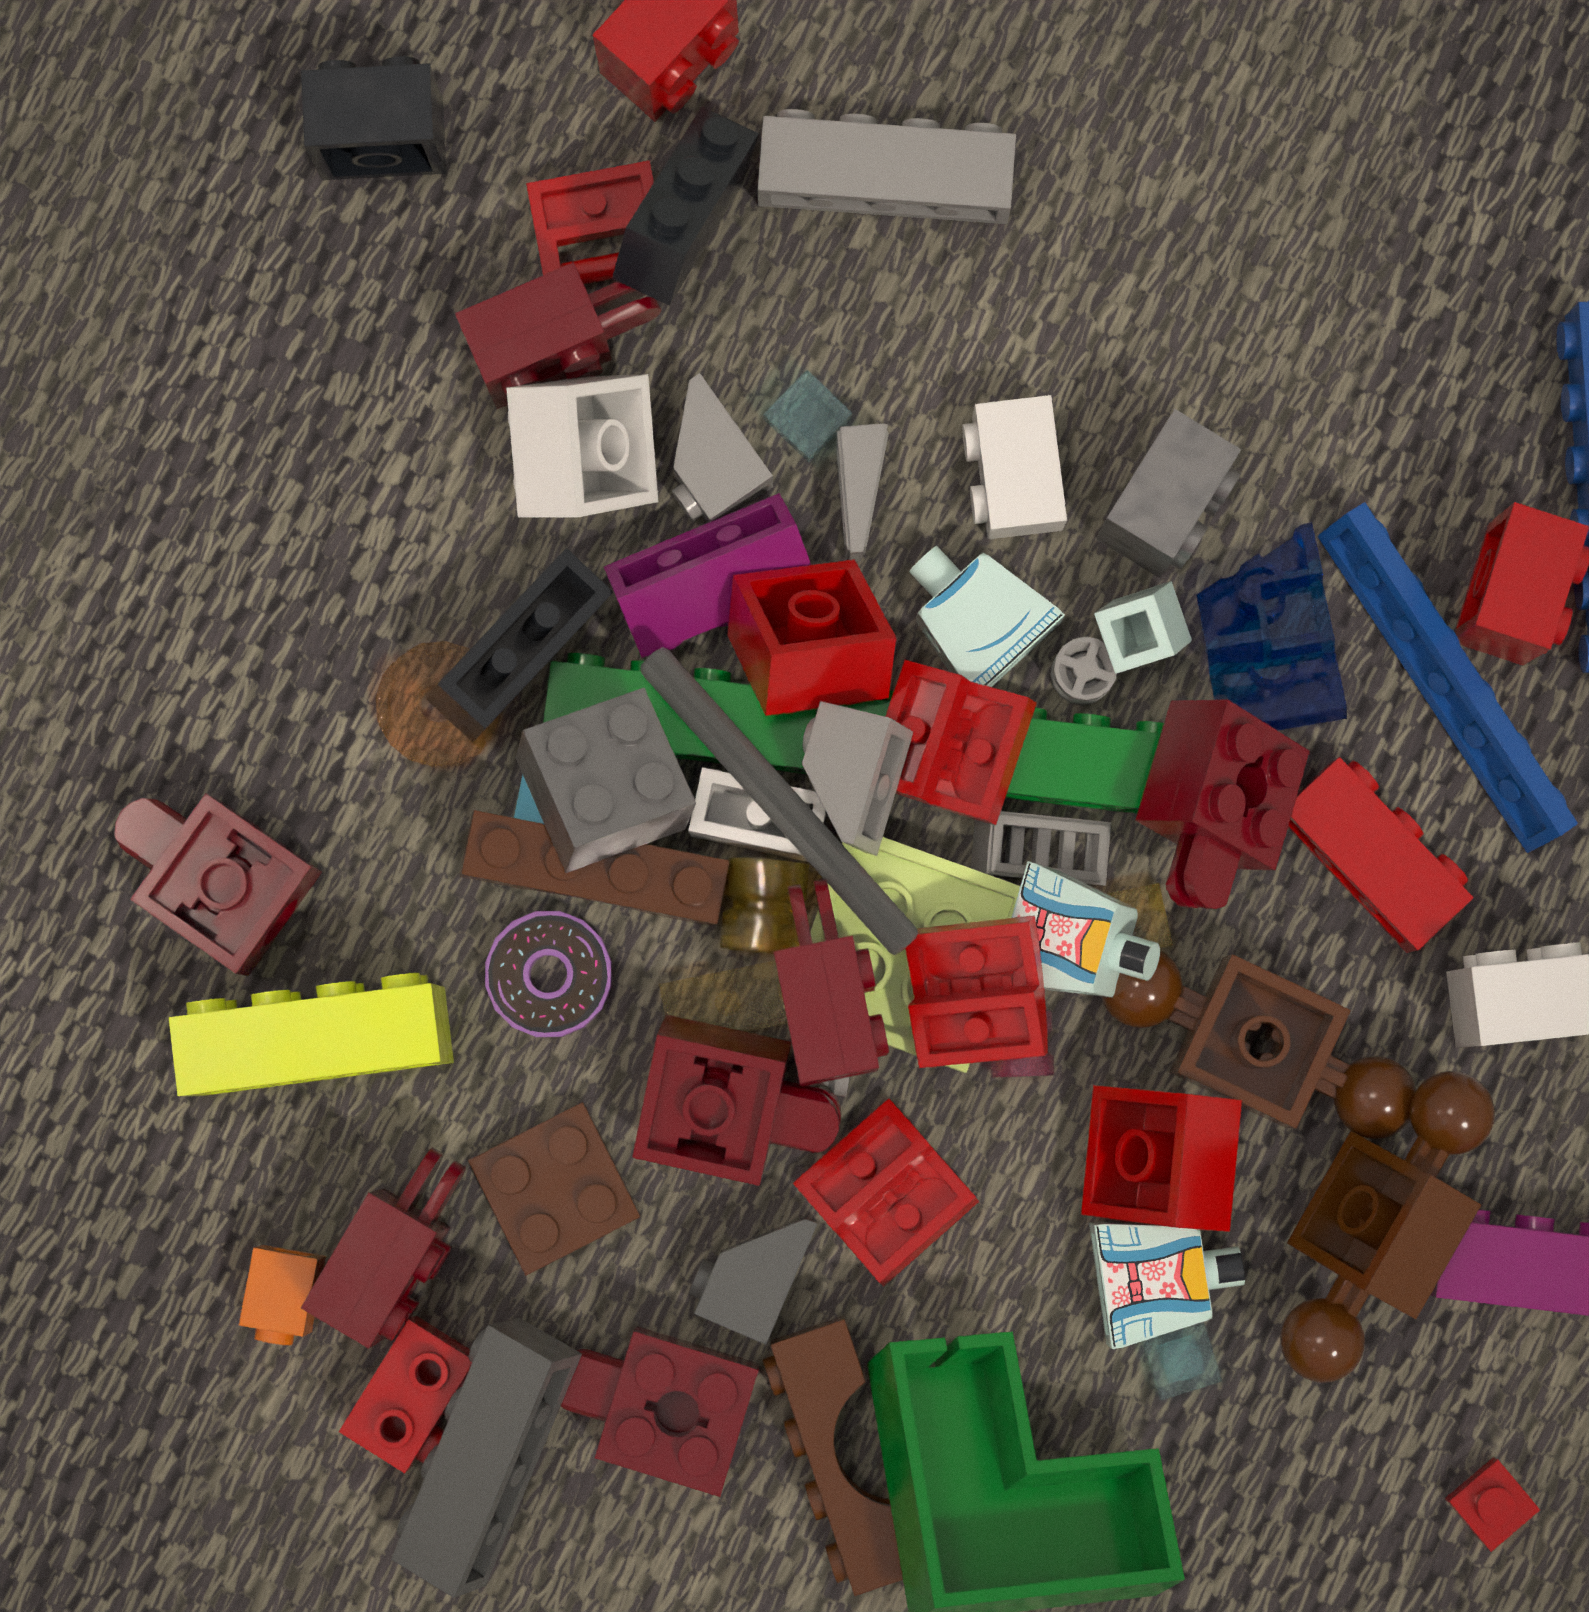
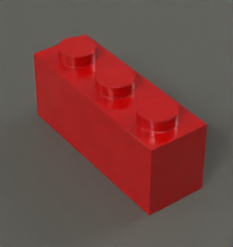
(1377, 854)

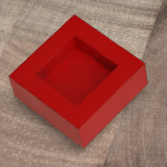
(1492, 1504)

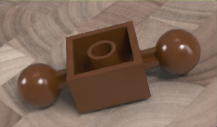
(1303, 1027)
(1385, 1225)

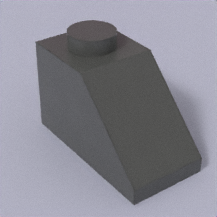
(752, 1279)

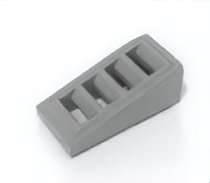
(859, 463)
(988, 846)

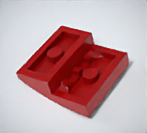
(960, 742)
(977, 992)
(886, 1192)

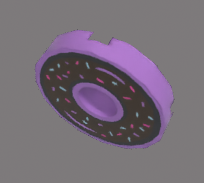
(511, 964)

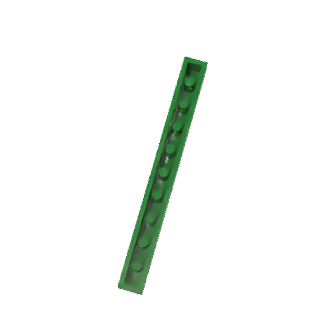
(1058, 764)

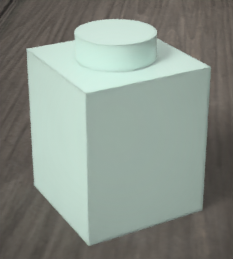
(1143, 627)

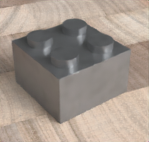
(1161, 505)
(605, 779)

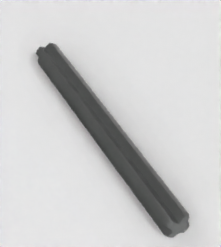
(779, 801)

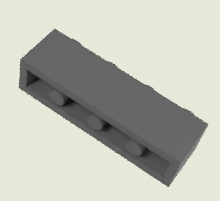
(485, 1456)

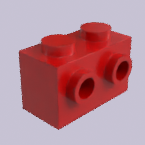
(409, 1395)

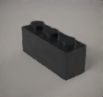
(684, 206)
(519, 645)

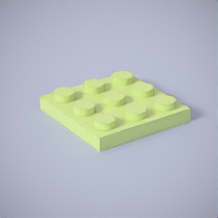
(930, 895)

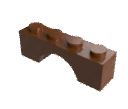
(640, 879)
(819, 1375)

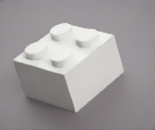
(582, 445)
(1520, 1001)

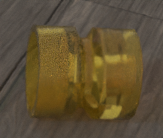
(761, 906)

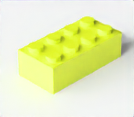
(310, 1039)

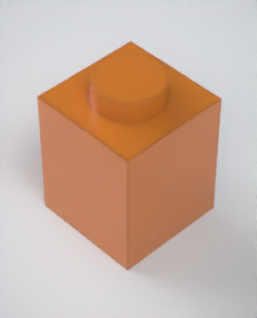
(275, 1292)

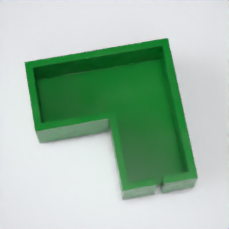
(985, 1518)

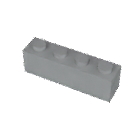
(886, 167)

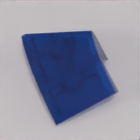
(1274, 637)

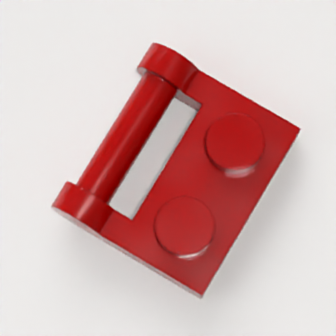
(584, 210)

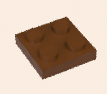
(554, 1188)

